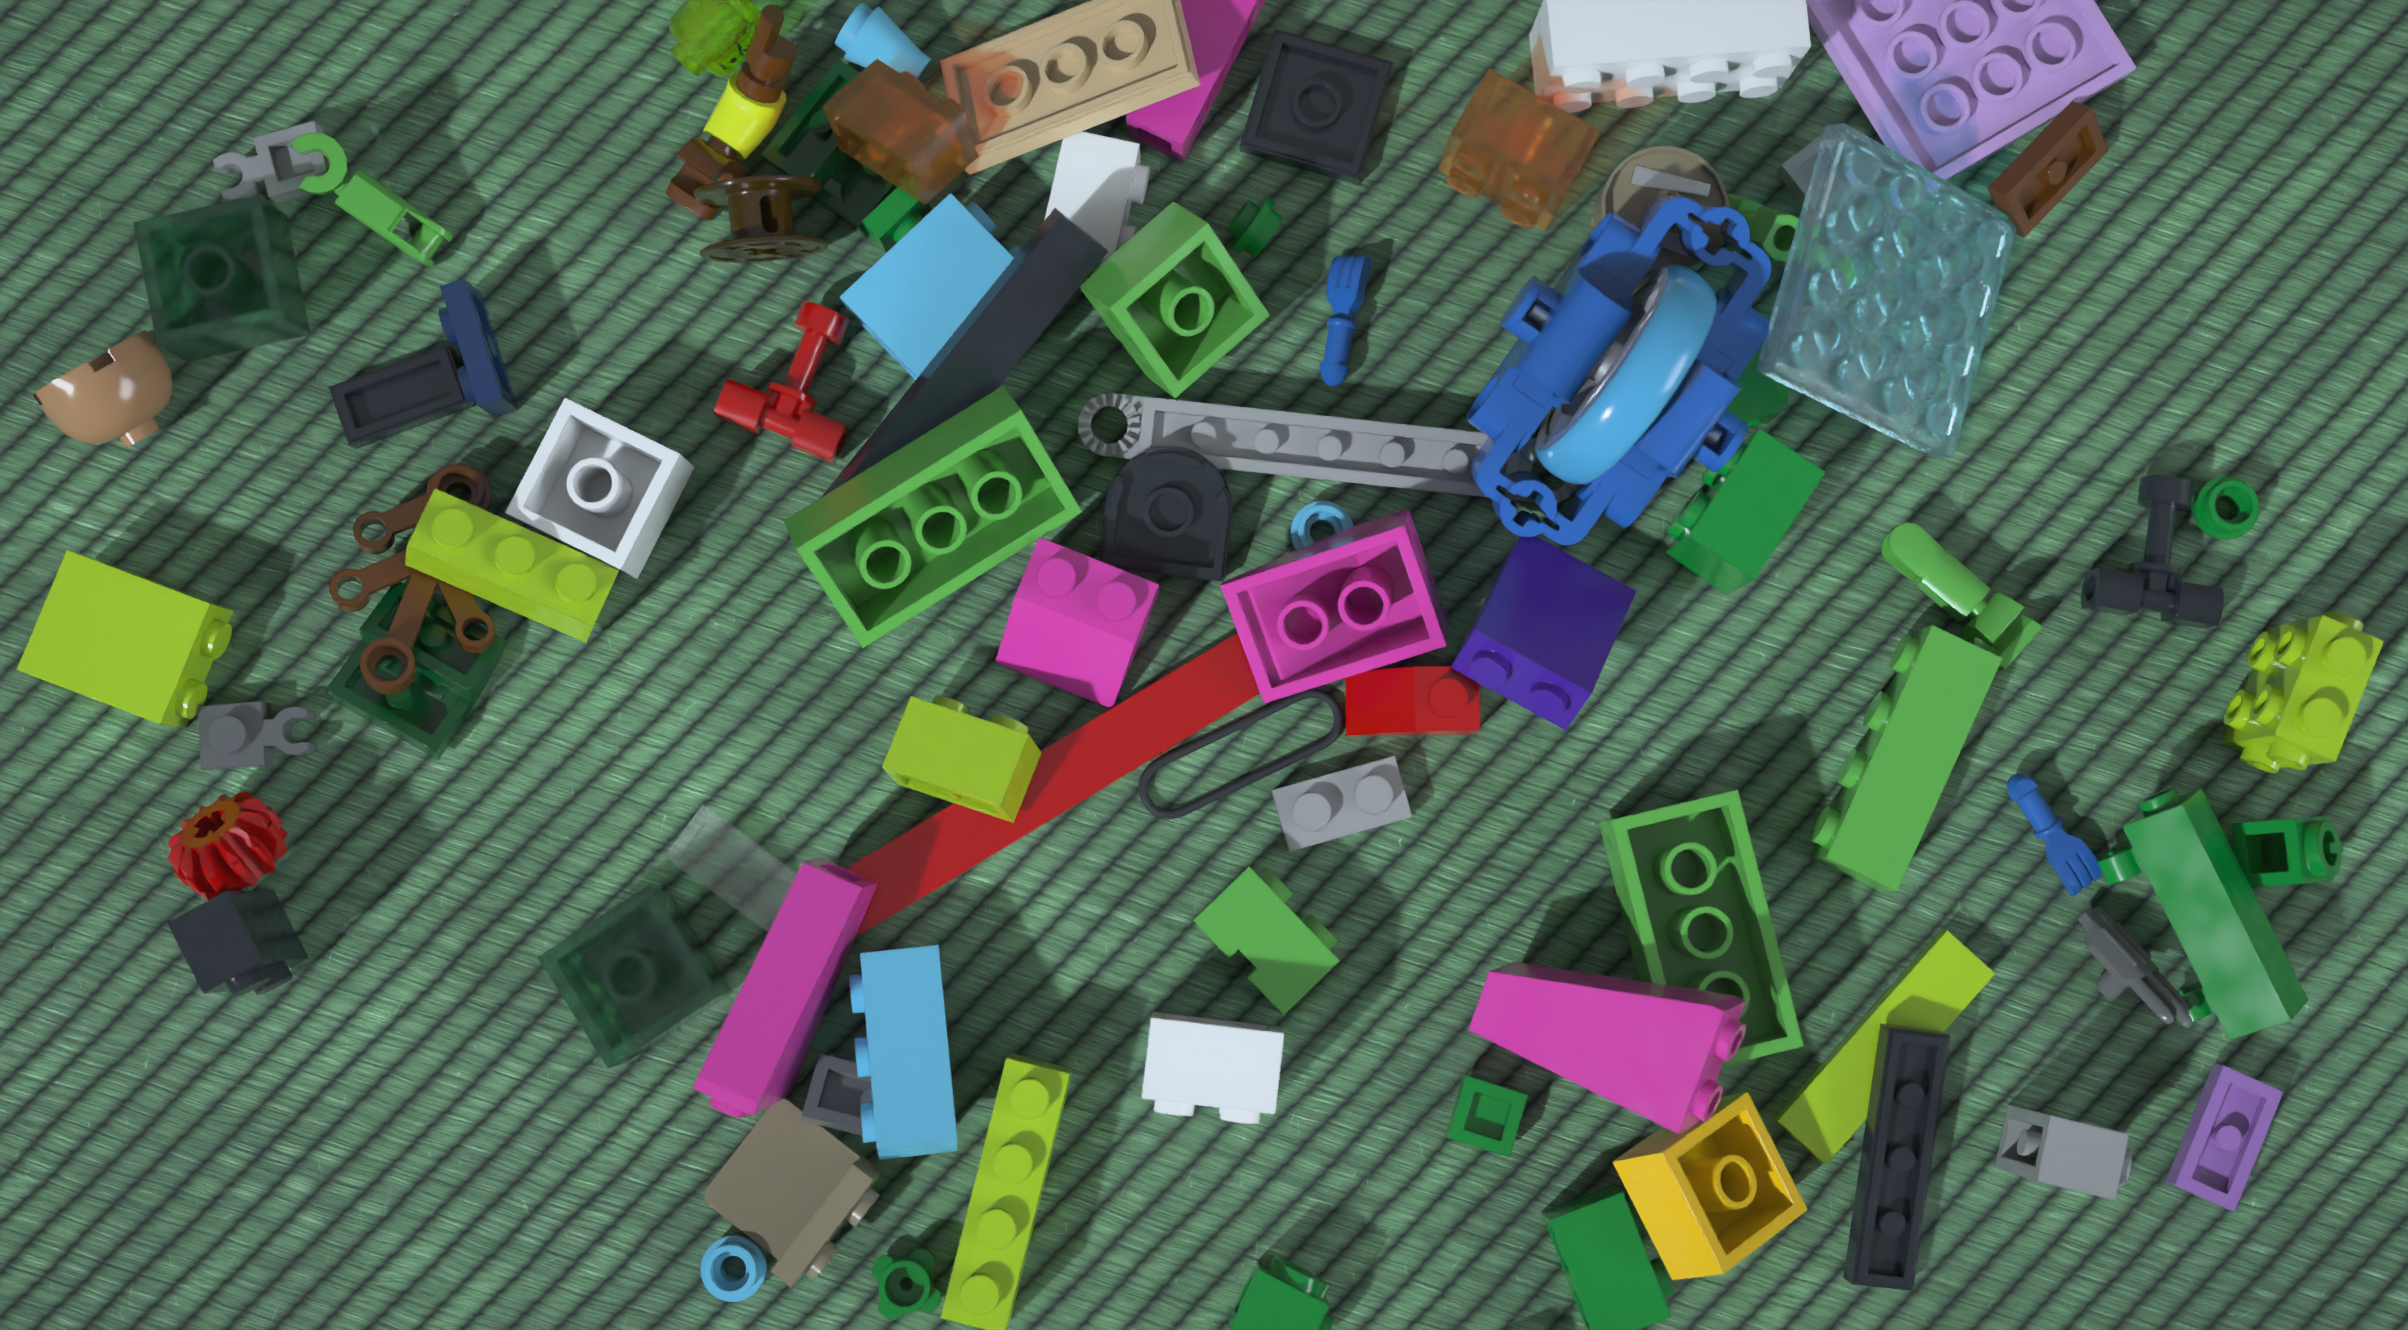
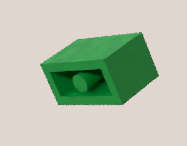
(1607, 1261)

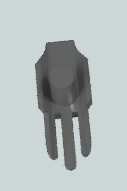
(2130, 966)

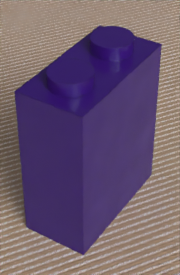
(1544, 630)

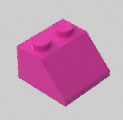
(1076, 623)

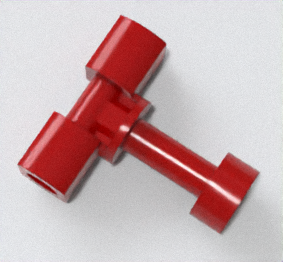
(786, 406)

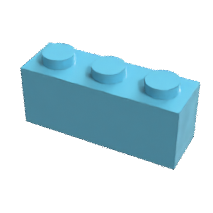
(904, 1053)

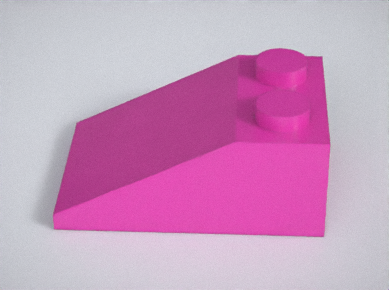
(1338, 607)

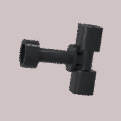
(2154, 582)

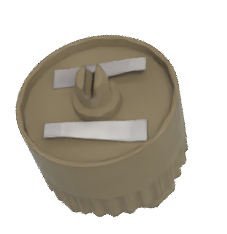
(1659, 173)

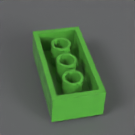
(932, 516)
(1702, 912)

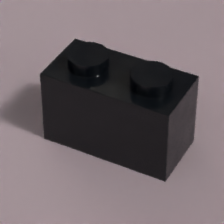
(239, 942)

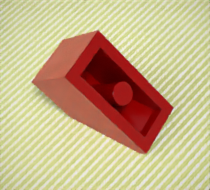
(1412, 702)

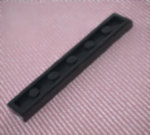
(989, 338)

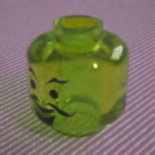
(713, 34)

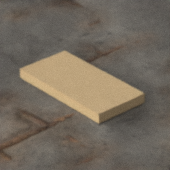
(1069, 74)

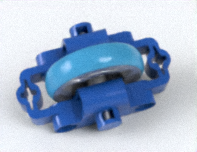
(1622, 370)

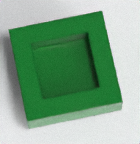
(894, 218)
(1486, 1115)

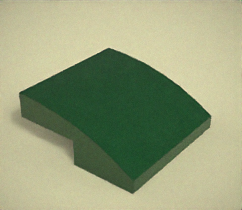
(810, 150)
(444, 683)

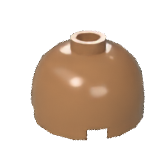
(111, 394)

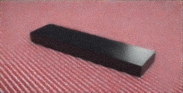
(1896, 1157)

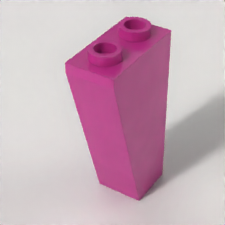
(1216, 37)
(786, 991)
(1616, 1036)

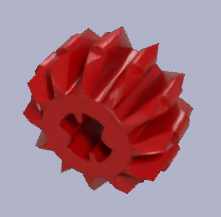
(227, 845)

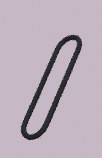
(1251, 778)

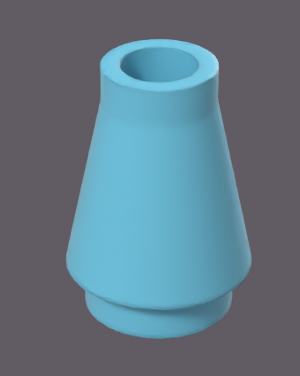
(875, 36)

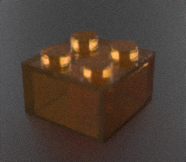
(1516, 151)

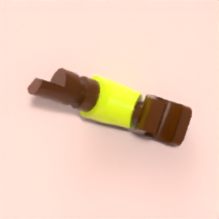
(741, 117)

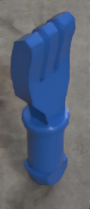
(1345, 294)
(2066, 853)

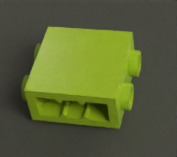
(2301, 692)

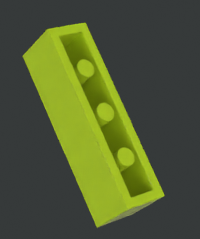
(1006, 1193)

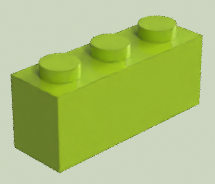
(510, 565)

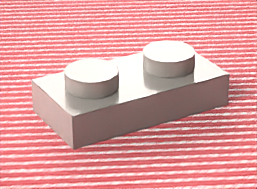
(1341, 803)

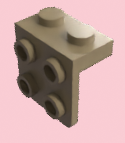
(793, 1190)

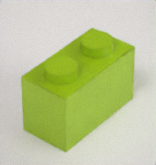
(963, 756)

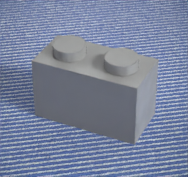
(2064, 1152)

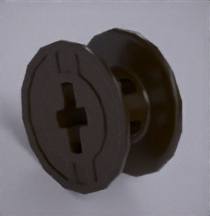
(760, 218)

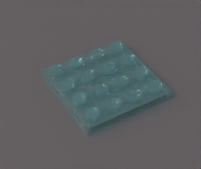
(1887, 293)

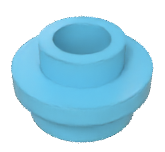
(1315, 513)
(716, 1278)

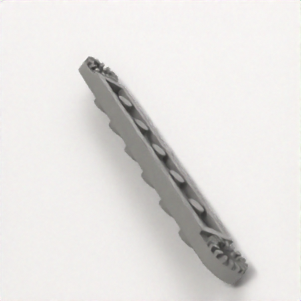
(1306, 444)

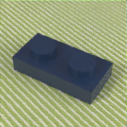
(469, 326)

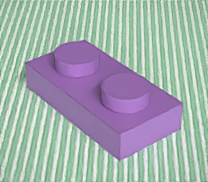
(2224, 1137)

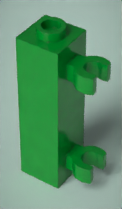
(2211, 911)

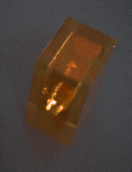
(902, 130)

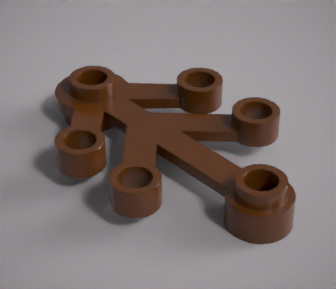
(421, 586)

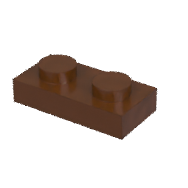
(2049, 167)

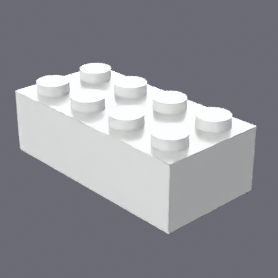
(1664, 49)

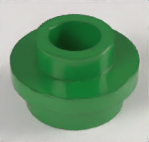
(1254, 226)
(2243, 506)

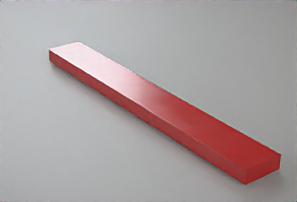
(1062, 779)

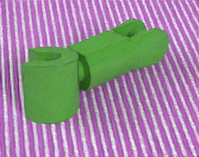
(369, 199)
(1993, 622)

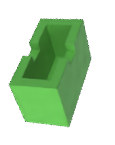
(1284, 950)

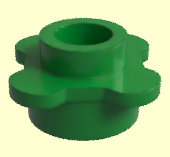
(894, 1298)

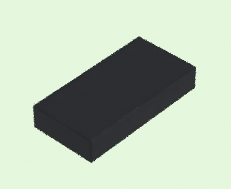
(399, 396)

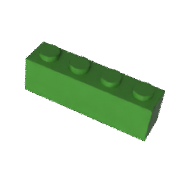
(1904, 758)

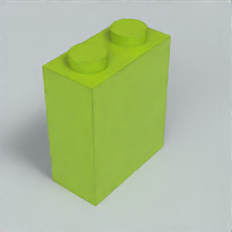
(126, 640)

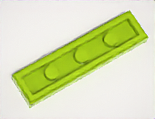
(1924, 997)

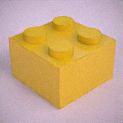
(1711, 1189)

